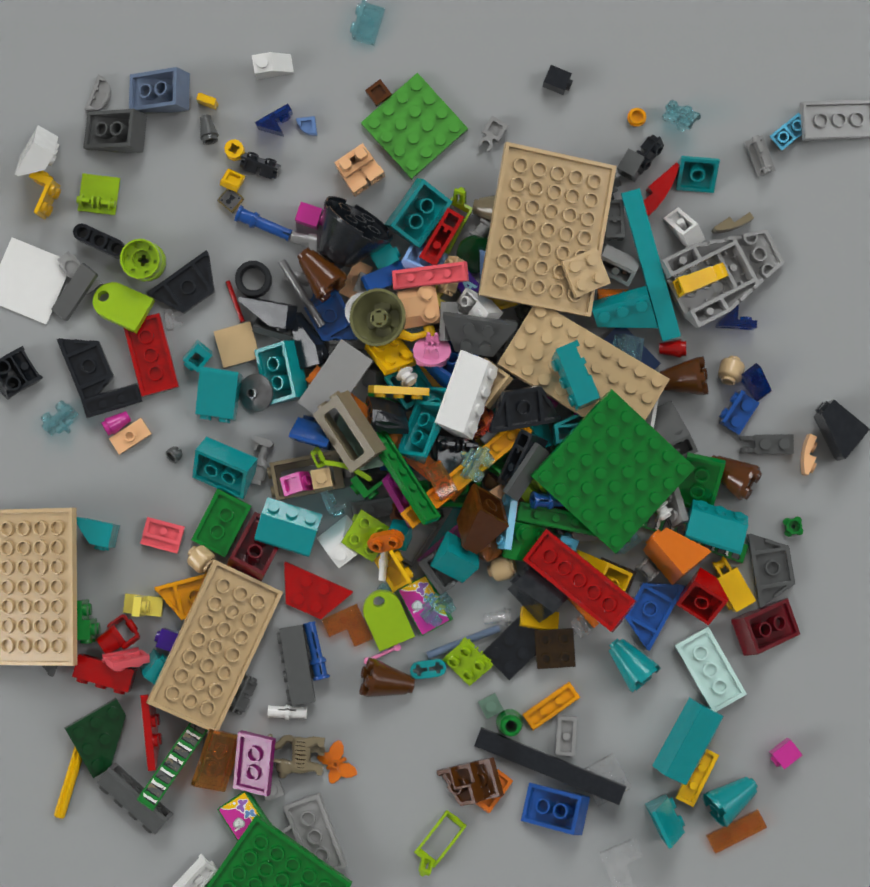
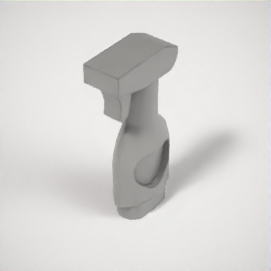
(70, 265)
(261, 469)

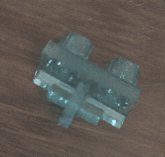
(682, 117)
(61, 420)
(472, 462)
(434, 606)

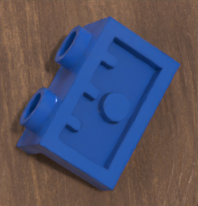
(739, 412)

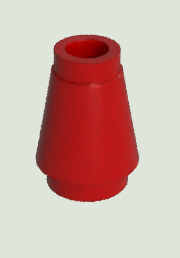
(673, 348)

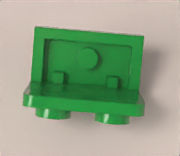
(358, 487)

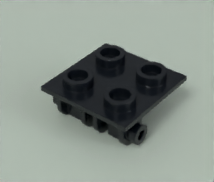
(450, 448)

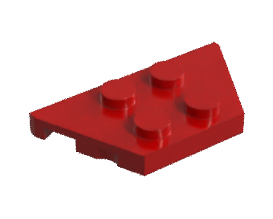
(311, 592)
(152, 737)

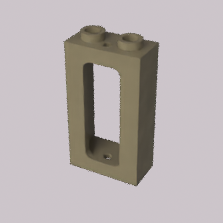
(358, 425)
(277, 467)

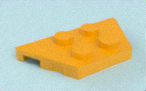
(181, 594)

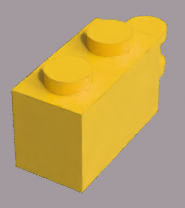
(734, 586)

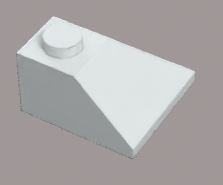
(332, 544)

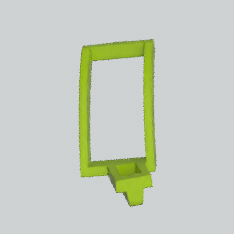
(461, 204)
(317, 450)
(425, 858)

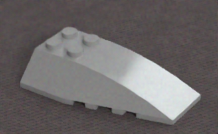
(748, 261)

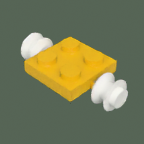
(395, 358)

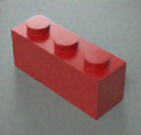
(95, 671)

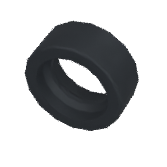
(253, 293)

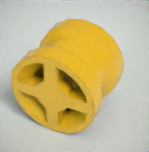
(235, 154)

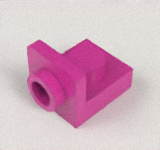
(296, 483)

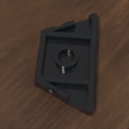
(187, 285)
(86, 365)
(523, 409)

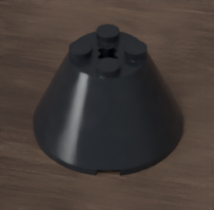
(350, 233)

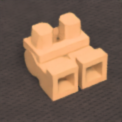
(358, 168)

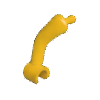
(416, 336)

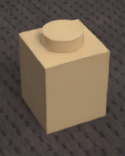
(322, 479)

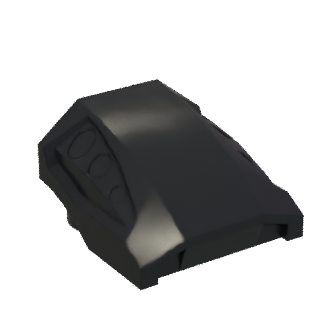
(16, 373)
(387, 416)

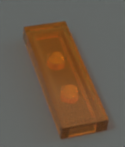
(736, 831)

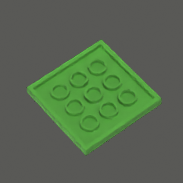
(414, 126)

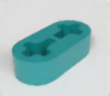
(429, 673)

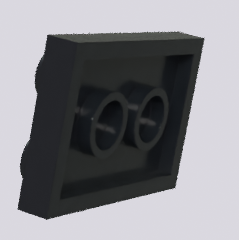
(512, 648)

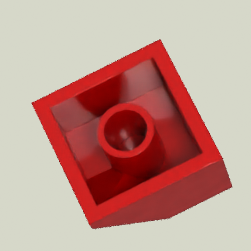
(703, 596)

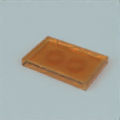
(216, 761)

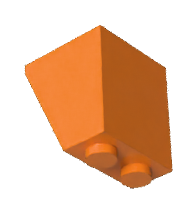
(674, 553)

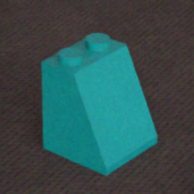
(218, 394)

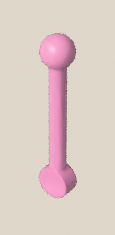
(395, 648)

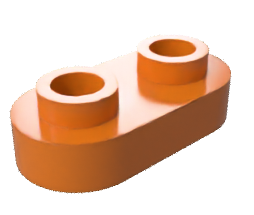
(386, 540)

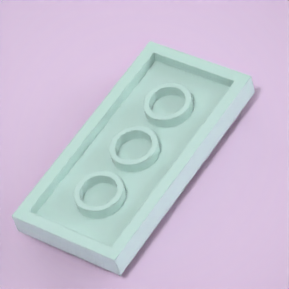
(710, 669)

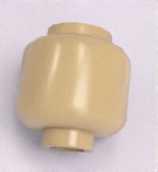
(731, 370)
(200, 558)
(502, 568)

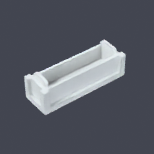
(198, 874)

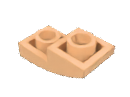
(807, 461)

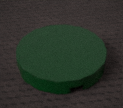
(469, 251)

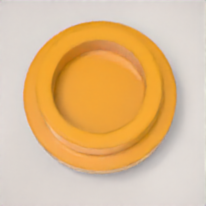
(636, 117)

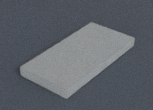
(835, 120)
(339, 373)

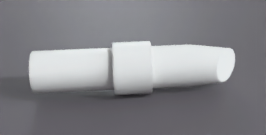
(383, 564)

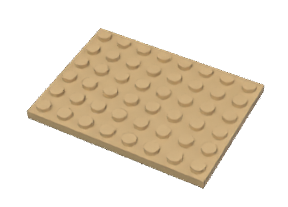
(541, 215)
(38, 587)

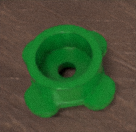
(789, 530)

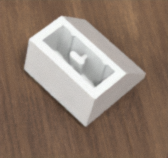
(472, 304)

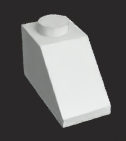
(272, 65)
(684, 227)

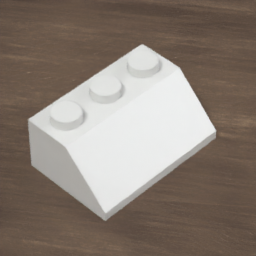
(38, 153)

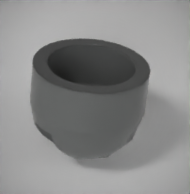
(174, 454)

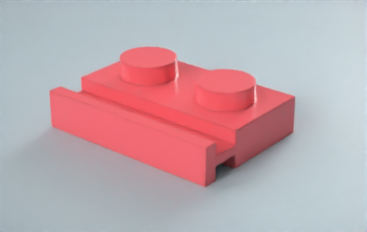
(162, 535)
(126, 658)

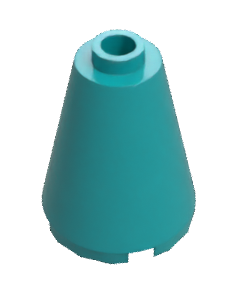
(632, 664)
(730, 799)

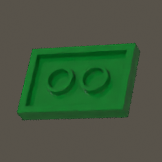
(703, 480)
(221, 523)

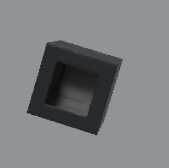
(557, 80)

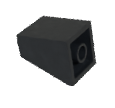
(839, 428)
(536, 593)

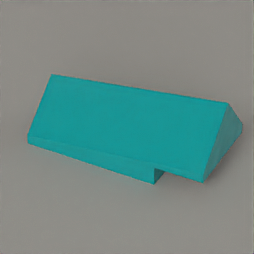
(422, 426)
(687, 741)

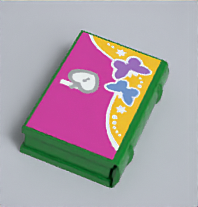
(414, 599)
(240, 812)

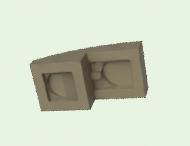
(729, 225)

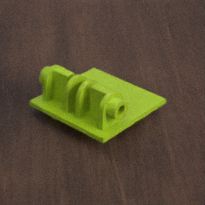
(98, 194)
(360, 532)
(467, 661)

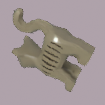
(301, 755)

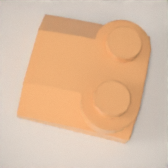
(420, 306)

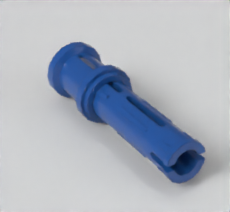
(254, 220)
(548, 500)
(317, 660)

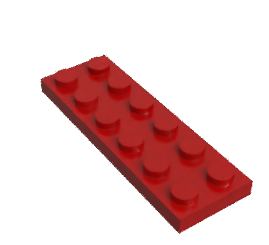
(579, 580)

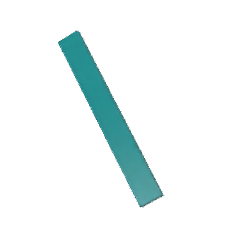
(650, 264)

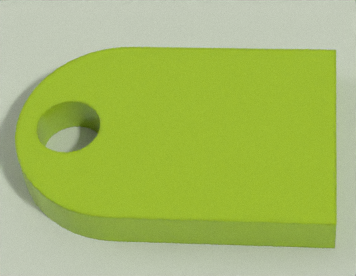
(123, 307)
(387, 621)

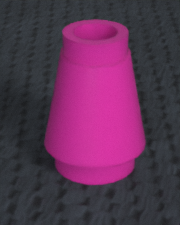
(115, 423)

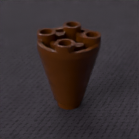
(321, 274)
(687, 377)
(739, 477)
(384, 680)

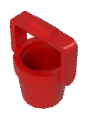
(113, 640)

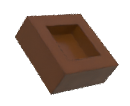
(378, 92)

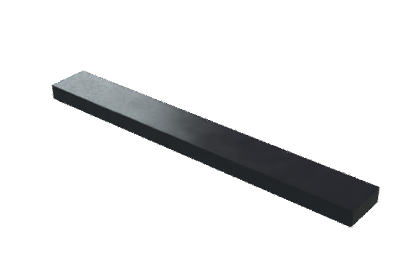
(550, 766)

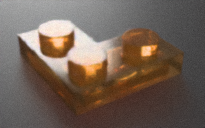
(349, 619)

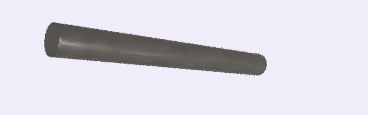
(301, 292)

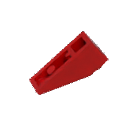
(442, 237)

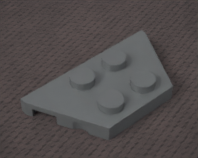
(477, 334)
(770, 567)

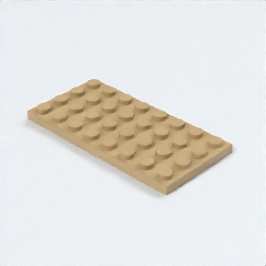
(546, 330)
(214, 646)

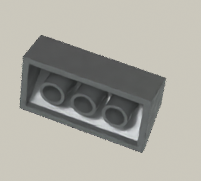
(126, 791)

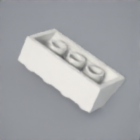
(466, 395)

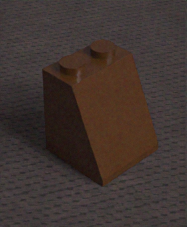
(480, 519)

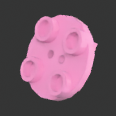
(431, 351)

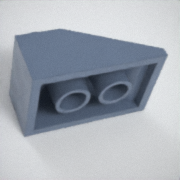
(160, 91)

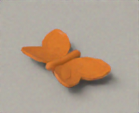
(335, 764)

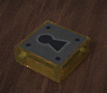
(230, 200)

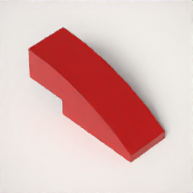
(659, 189)

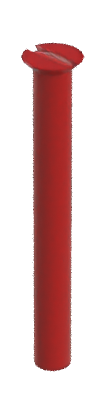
(235, 302)

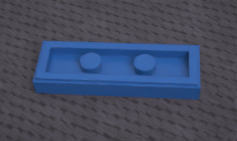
(382, 277)

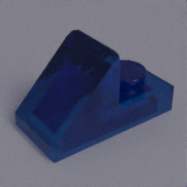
(270, 122)
(731, 321)
(756, 382)

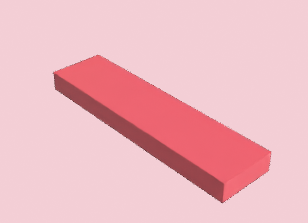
(430, 275)

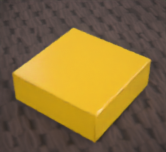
(207, 101)
(232, 180)

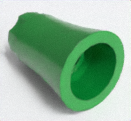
(509, 715)

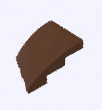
(473, 781)

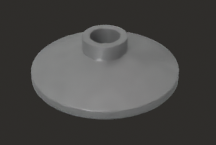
(262, 392)

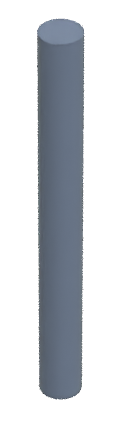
(474, 637)

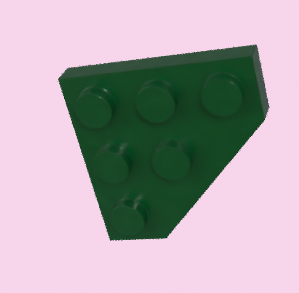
(98, 736)

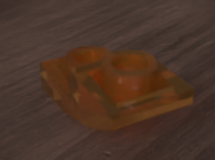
(440, 480)

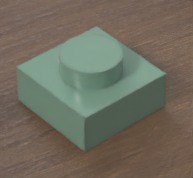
(490, 705)

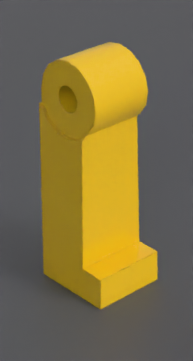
(699, 279)

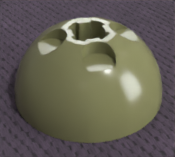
(369, 313)

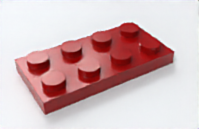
(152, 357)

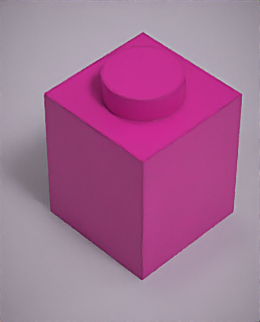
(309, 215)
(785, 753)

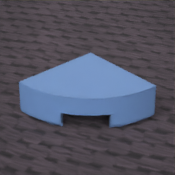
(307, 125)

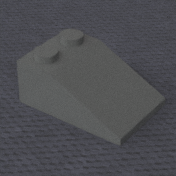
(115, 131)

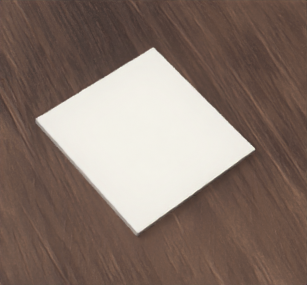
(30, 280)

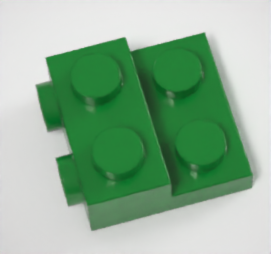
(86, 628)

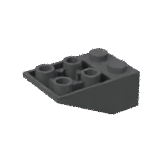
(672, 429)

